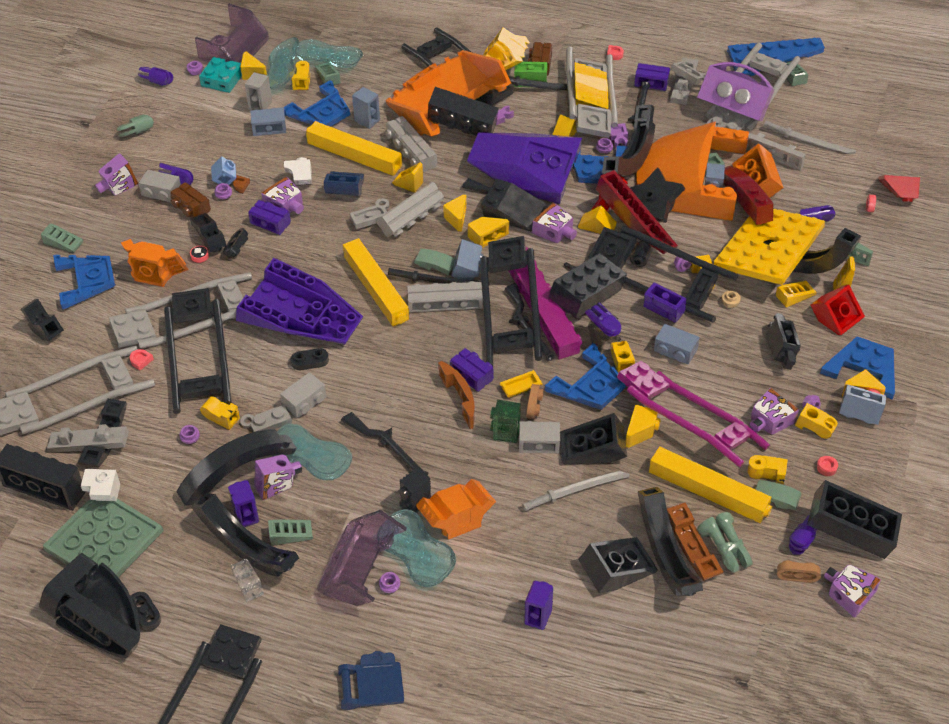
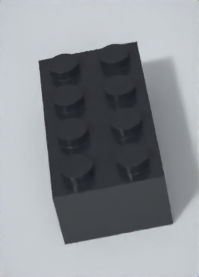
(461, 112)
(587, 285)
(40, 477)
(855, 519)

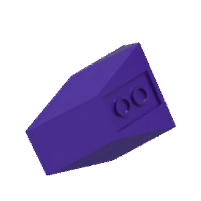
(527, 160)
(298, 306)

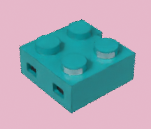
(221, 75)

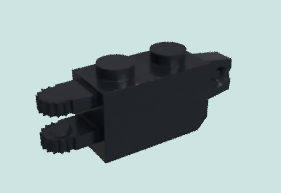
(783, 341)

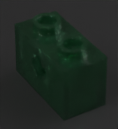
(506, 421)

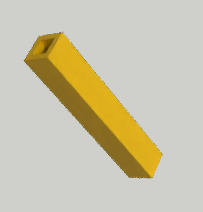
(354, 148)
(376, 282)
(710, 485)

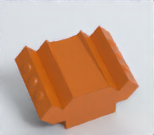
(153, 263)
(457, 508)

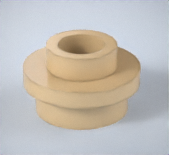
(731, 299)

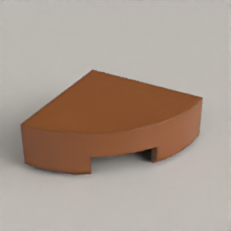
(241, 183)

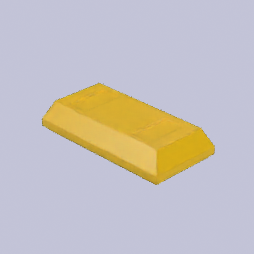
(520, 383)

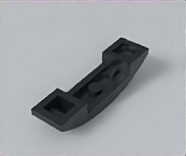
(112, 416)

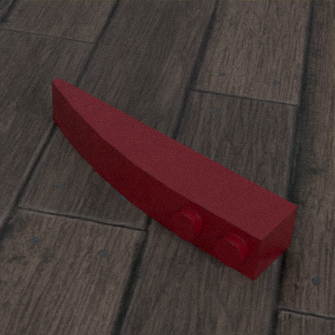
(749, 195)
(631, 209)

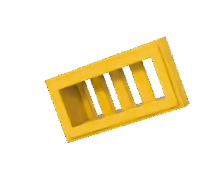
(845, 275)
(786, 293)

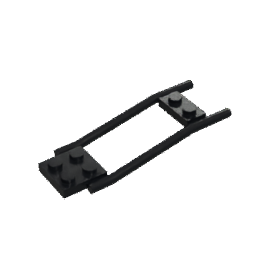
(442, 43)
(618, 246)
(505, 256)
(189, 307)
(229, 653)

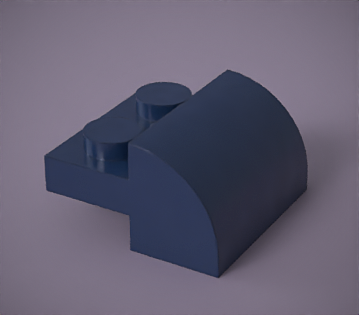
(343, 183)

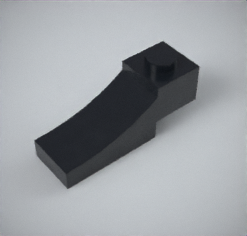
(209, 232)

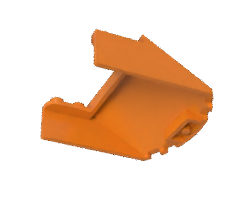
(465, 75)
(684, 161)

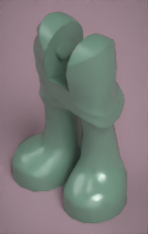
(728, 550)

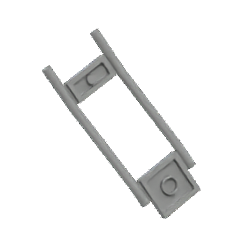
(589, 118)
(733, 120)
(136, 326)
(19, 413)

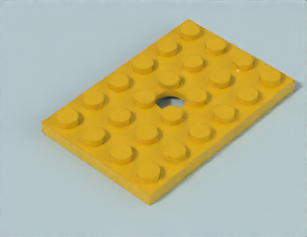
(772, 262)

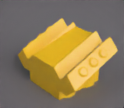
(507, 48)
(590, 86)

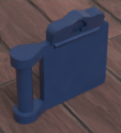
(377, 681)

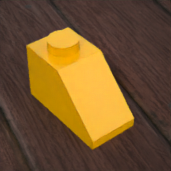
(487, 230)
(642, 425)

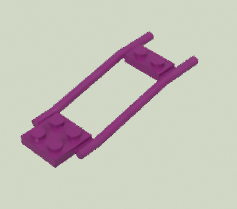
(646, 384)

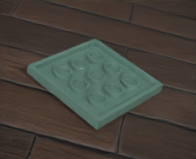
(105, 533)

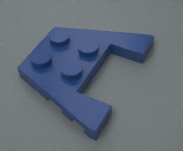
(326, 111)
(589, 167)
(92, 273)
(863, 355)
(594, 388)

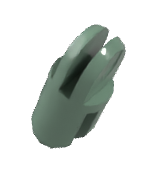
(138, 125)

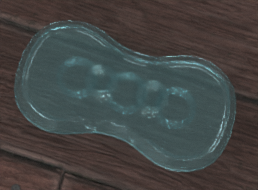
(336, 55)
(281, 63)
(321, 458)
(425, 557)

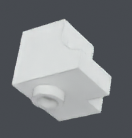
(300, 169)
(101, 484)

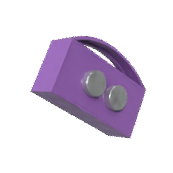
(737, 90)

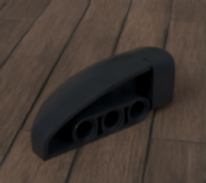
(93, 606)

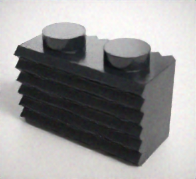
(414, 488)

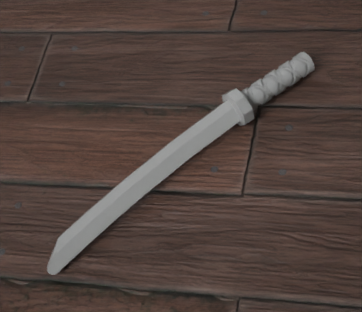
(788, 132)
(553, 495)

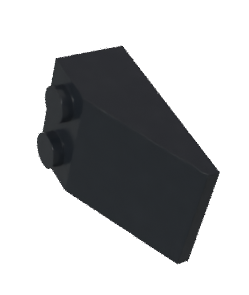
(513, 204)
(594, 442)
(616, 563)

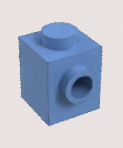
(223, 171)

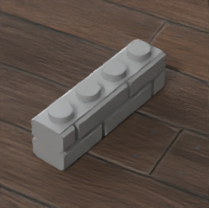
(411, 143)
(410, 209)
(445, 297)

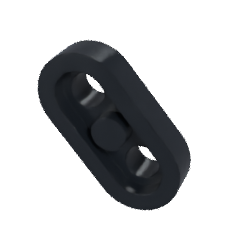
(235, 242)
(309, 359)
(146, 611)

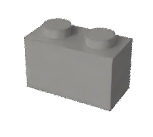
(258, 92)
(158, 185)
(303, 395)
(539, 437)

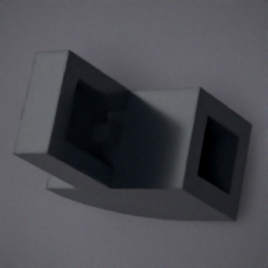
(40, 322)

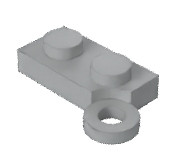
(687, 72)
(369, 215)
(267, 420)

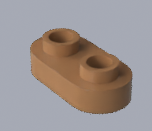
(533, 407)
(798, 572)

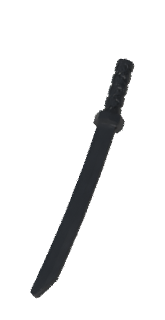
(537, 84)
(424, 277)

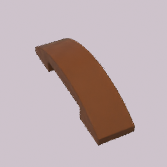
(453, 378)
(691, 542)

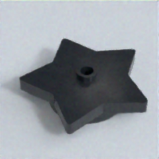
(658, 194)

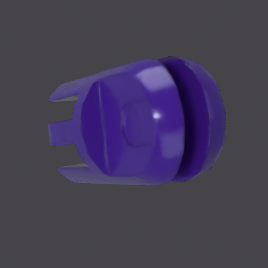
(156, 75)
(184, 175)
(823, 212)
(604, 320)
(801, 538)

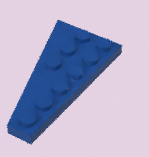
(782, 50)

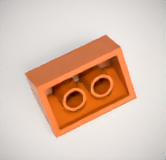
(761, 168)

